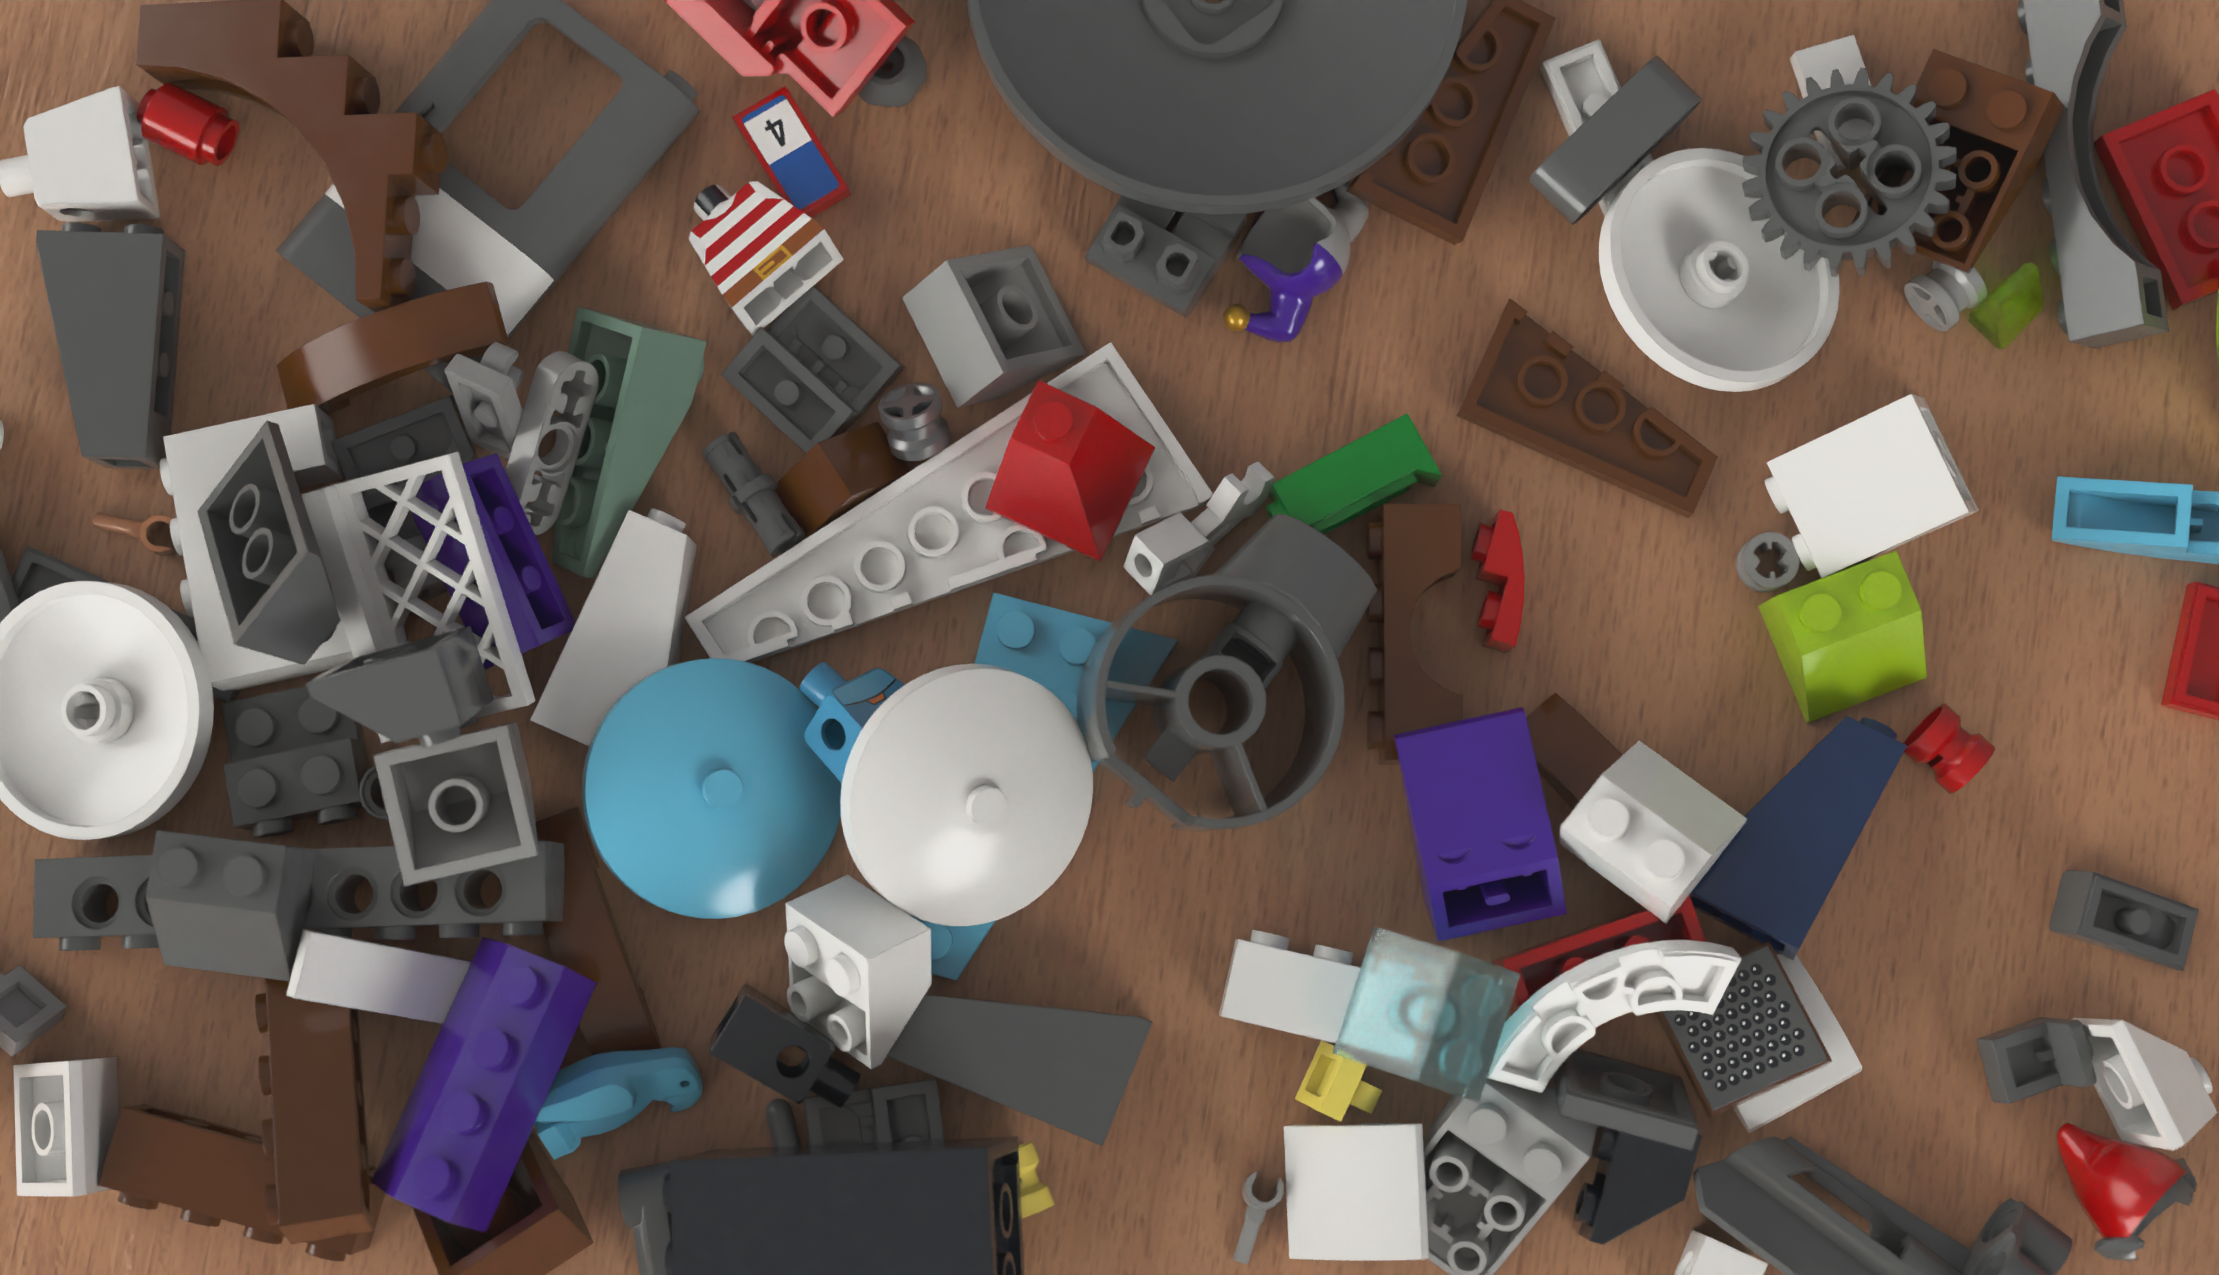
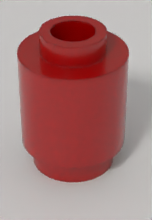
(187, 125)

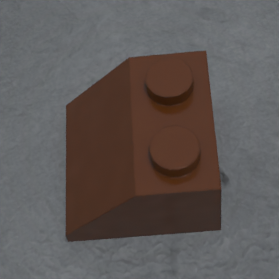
(529, 1233)

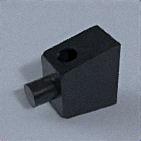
(757, 1032)

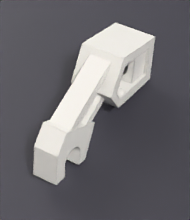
(1178, 548)

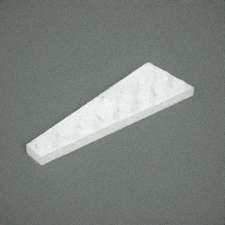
(933, 531)

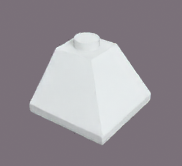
(2148, 1085)

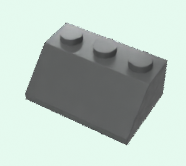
(268, 554)

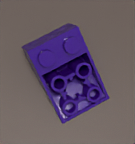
(1480, 824)

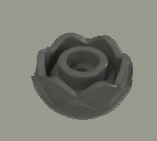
(900, 84)

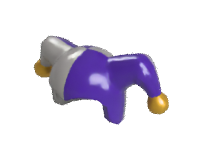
(1298, 256)

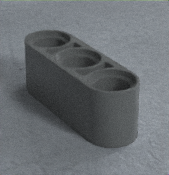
(1614, 140)

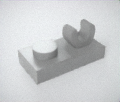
(488, 397)

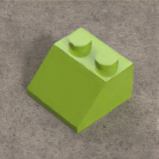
(1848, 636)

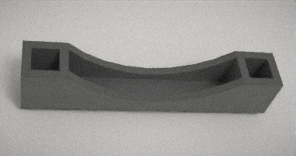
(2105, 281)

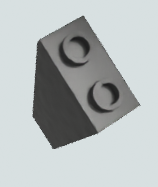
(116, 335)

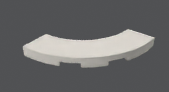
(1624, 980)

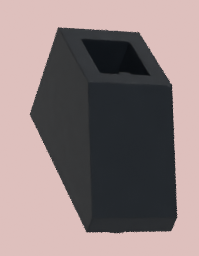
(1631, 1183)

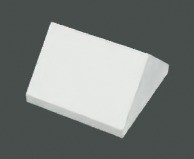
(64, 1125)

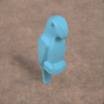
(611, 1091)

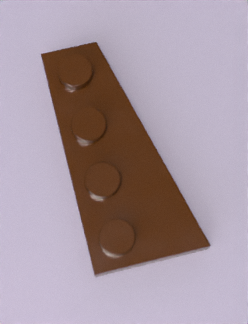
(1450, 152)
(1565, 408)

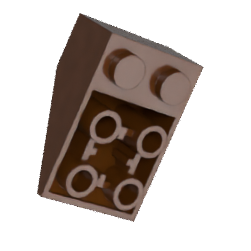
(1998, 139)

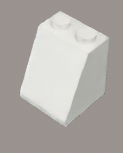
(1869, 486)

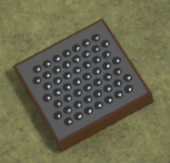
(1751, 1040)

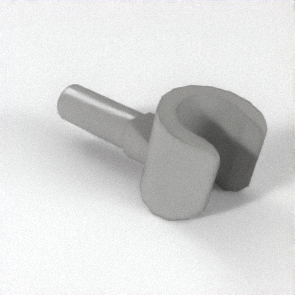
(1254, 1217)

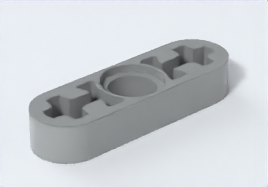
(537, 419)

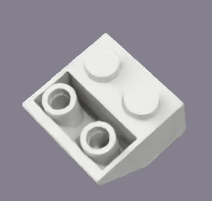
(855, 967)

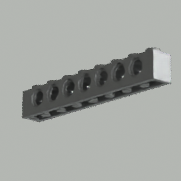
(74, 892)

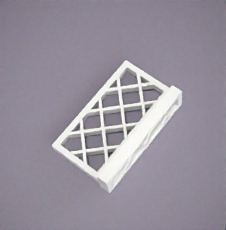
(368, 596)

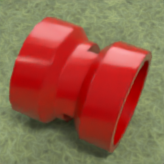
(1948, 748)

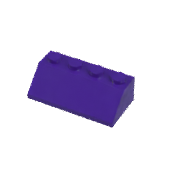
(483, 1085)

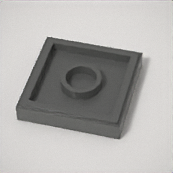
(1625, 1098)

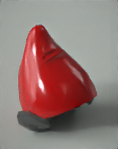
(2121, 1186)

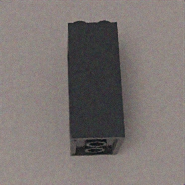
(848, 1209)

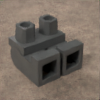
(1165, 265)

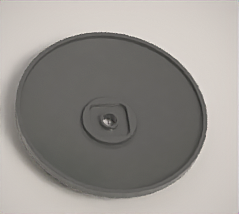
(1217, 99)

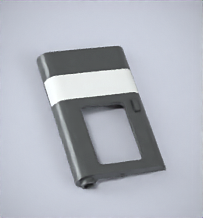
(468, 233)

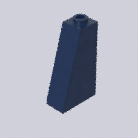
(1800, 836)

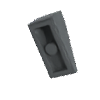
(2123, 918)

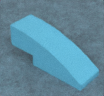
(2138, 518)

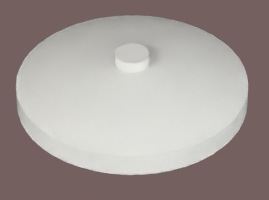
(1703, 283)
(99, 710)
(966, 794)

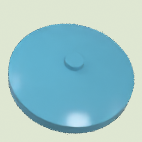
(709, 789)

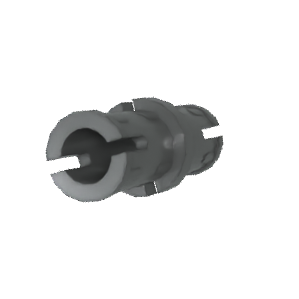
(753, 494)

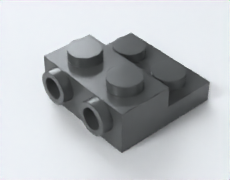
(291, 762)

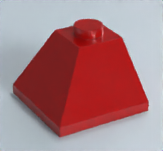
(1069, 472)

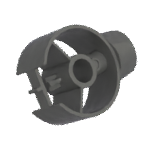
(1295, 600)

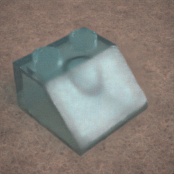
(1426, 1014)

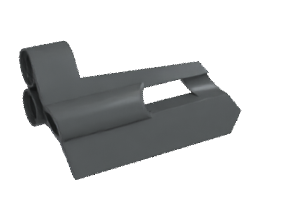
(1802, 1235)

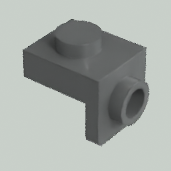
(2036, 1058)

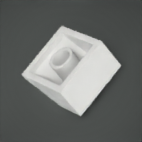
(1650, 830)

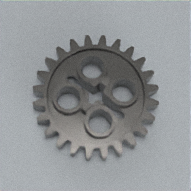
(1897, 138)

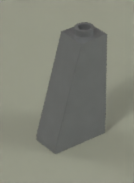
(1031, 1058)

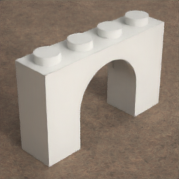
(190, 473)

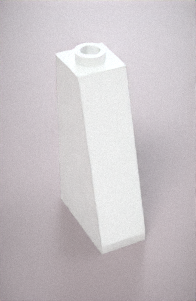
(625, 627)

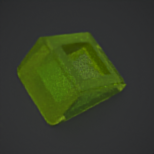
(2010, 306)

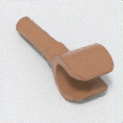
(136, 529)

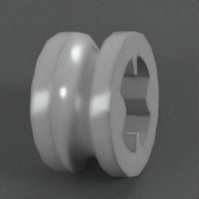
(1787, 562)

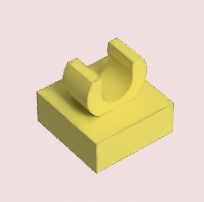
(1335, 1083)

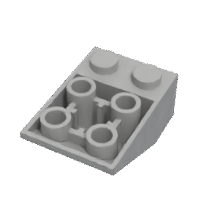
(1496, 1173)

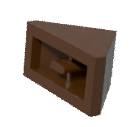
(839, 476)

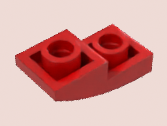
(1500, 564)

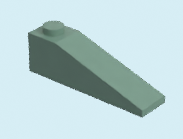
(639, 404)

